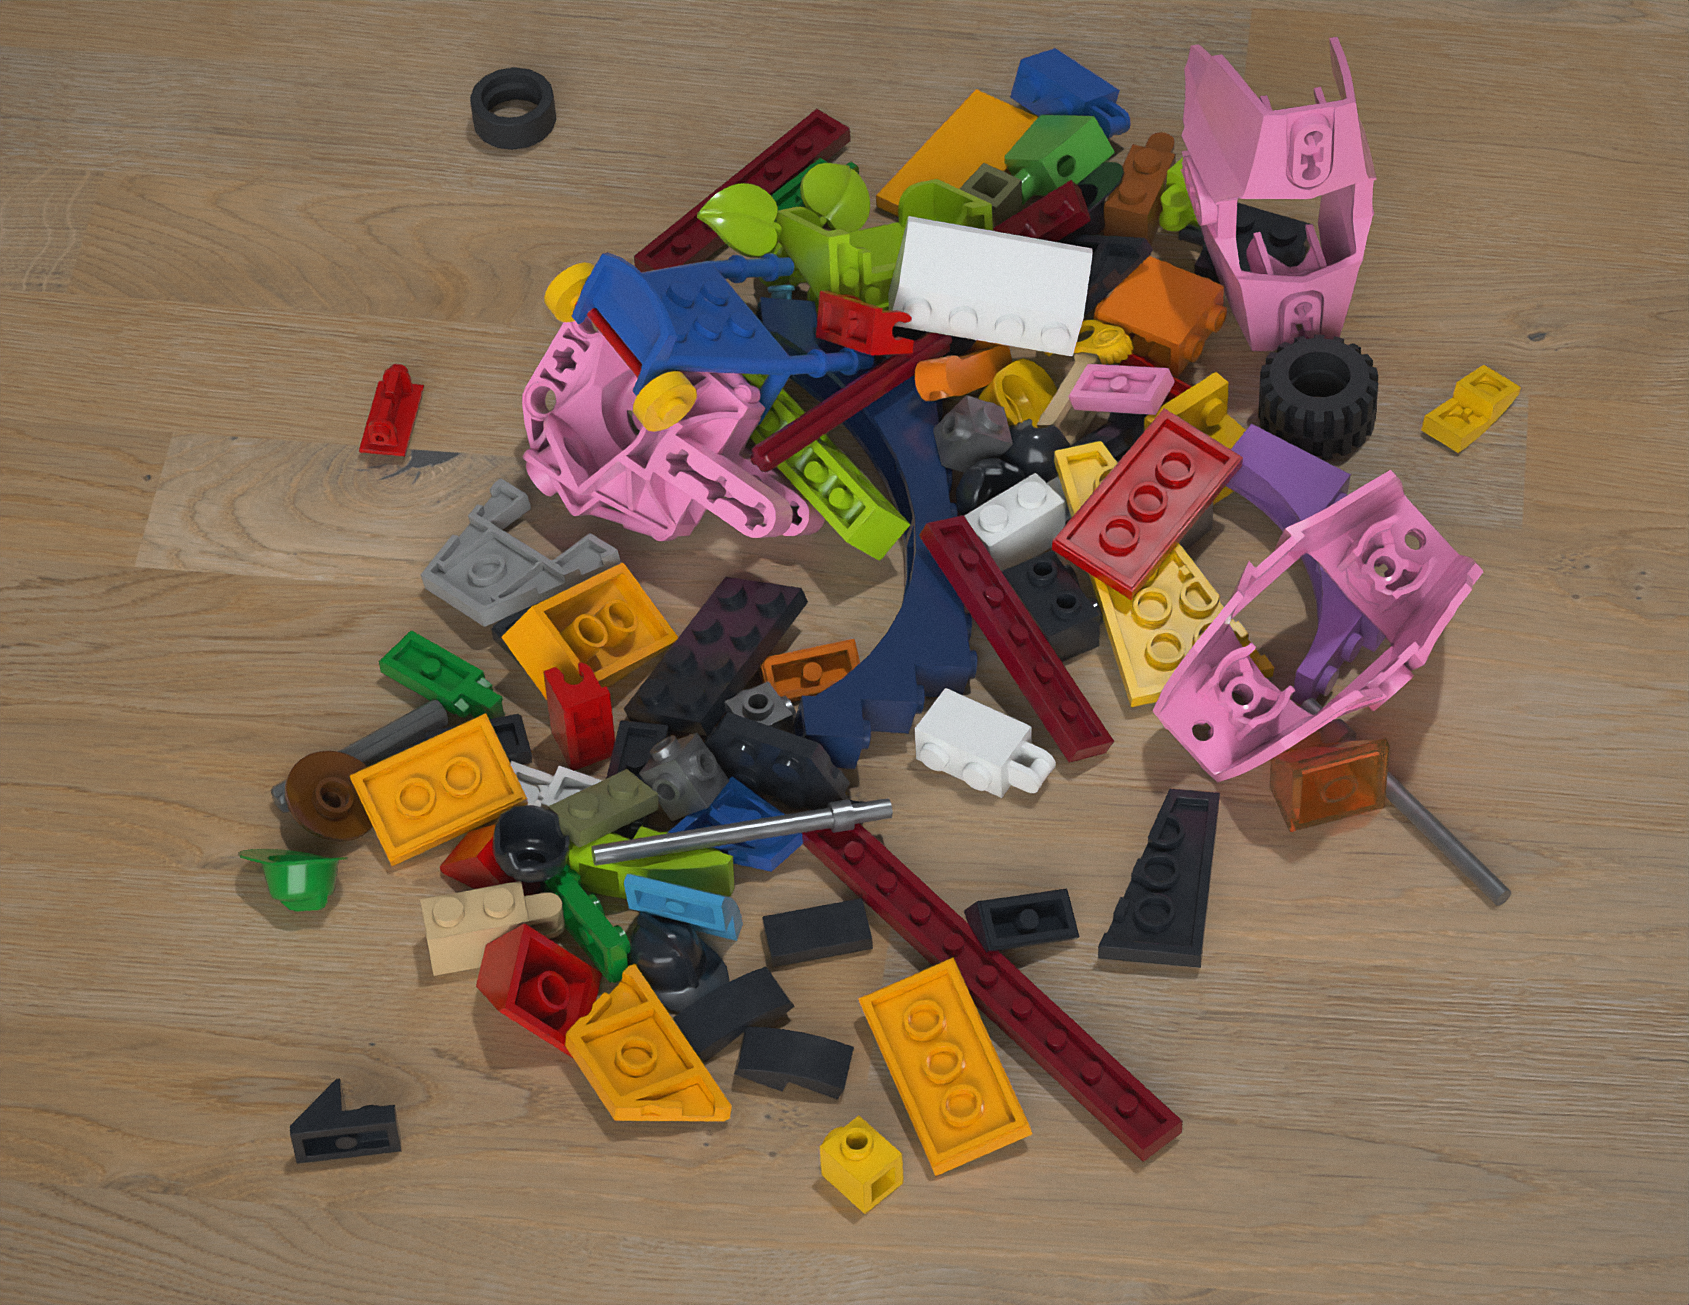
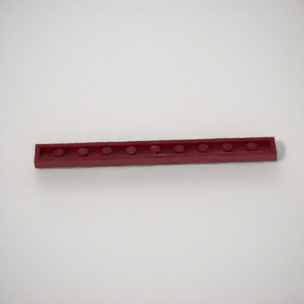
(999, 989)

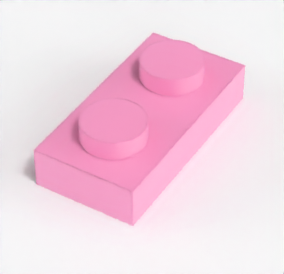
(1121, 389)

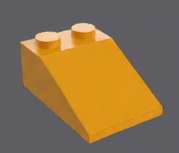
(596, 622)

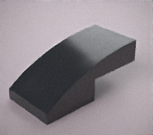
(731, 1008)
(786, 1056)

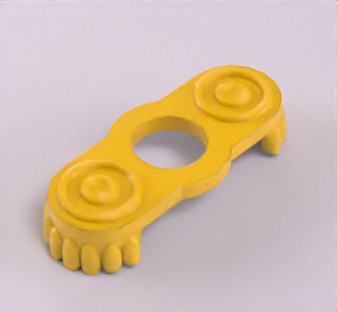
(1107, 342)

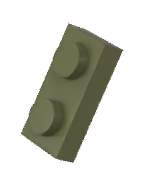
(604, 807)

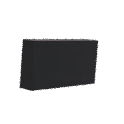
(817, 932)

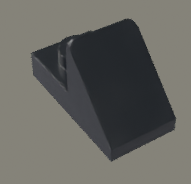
(332, 1132)

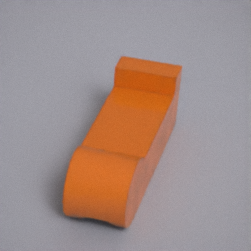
(961, 373)

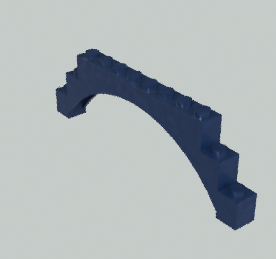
(932, 631)

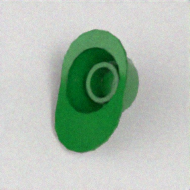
(295, 877)

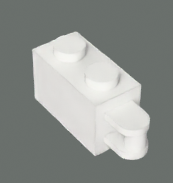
(1021, 520)
(980, 746)

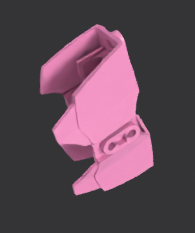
(1290, 153)
(1405, 605)

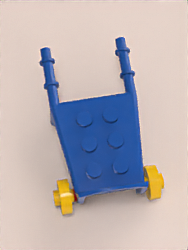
(686, 323)

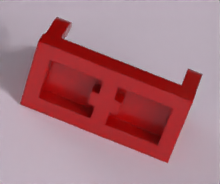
(860, 325)
(580, 717)

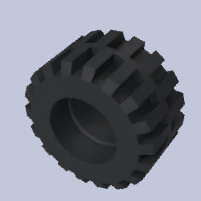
(1319, 395)

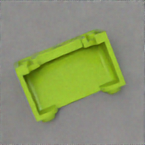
(865, 259)

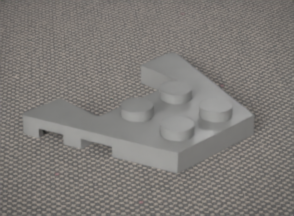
(497, 575)

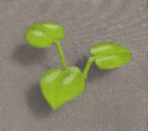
(746, 214)

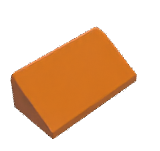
(809, 669)

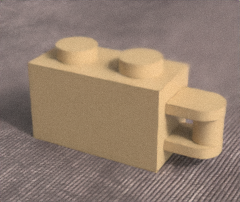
(466, 921)

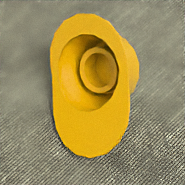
(1022, 390)

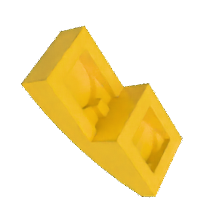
(1472, 410)

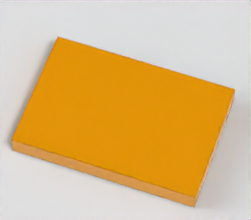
(438, 789)

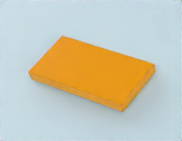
(973, 135)
(945, 1066)

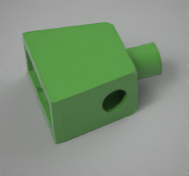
(1056, 152)

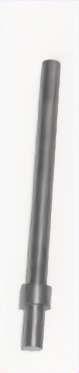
(837, 816)
(1424, 820)

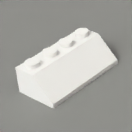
(991, 286)

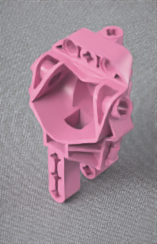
(657, 477)

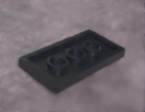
(716, 655)

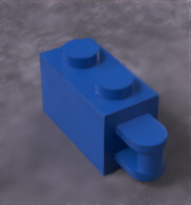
(1060, 86)

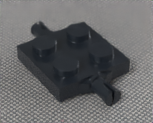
(1282, 236)

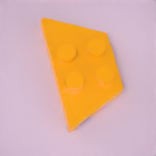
(643, 1059)

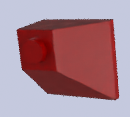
(537, 983)

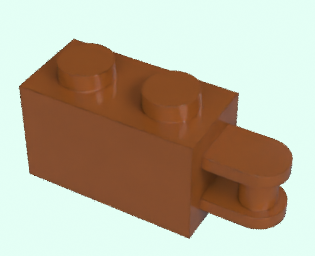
(1136, 202)

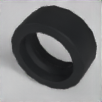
(513, 131)

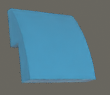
(703, 910)

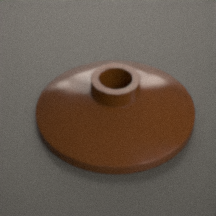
(327, 777)

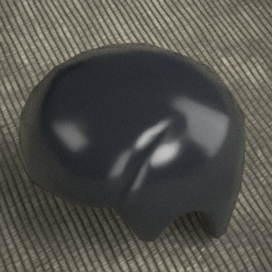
(1035, 449)
(984, 482)
(530, 844)

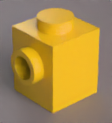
(861, 1164)

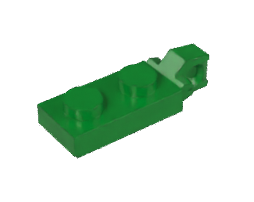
(441, 677)
(589, 927)

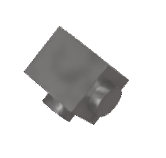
(972, 433)

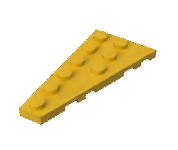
(1166, 614)

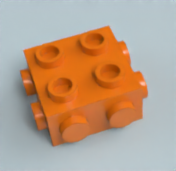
(1165, 313)

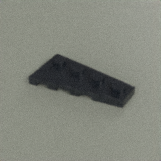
(1169, 887)

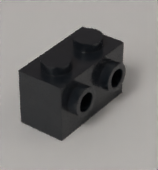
(1057, 604)

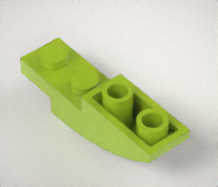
(697, 869)

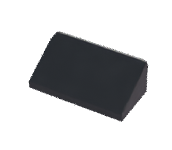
(1023, 920)

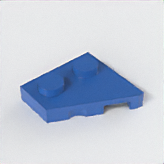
(741, 804)

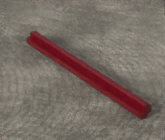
(847, 402)

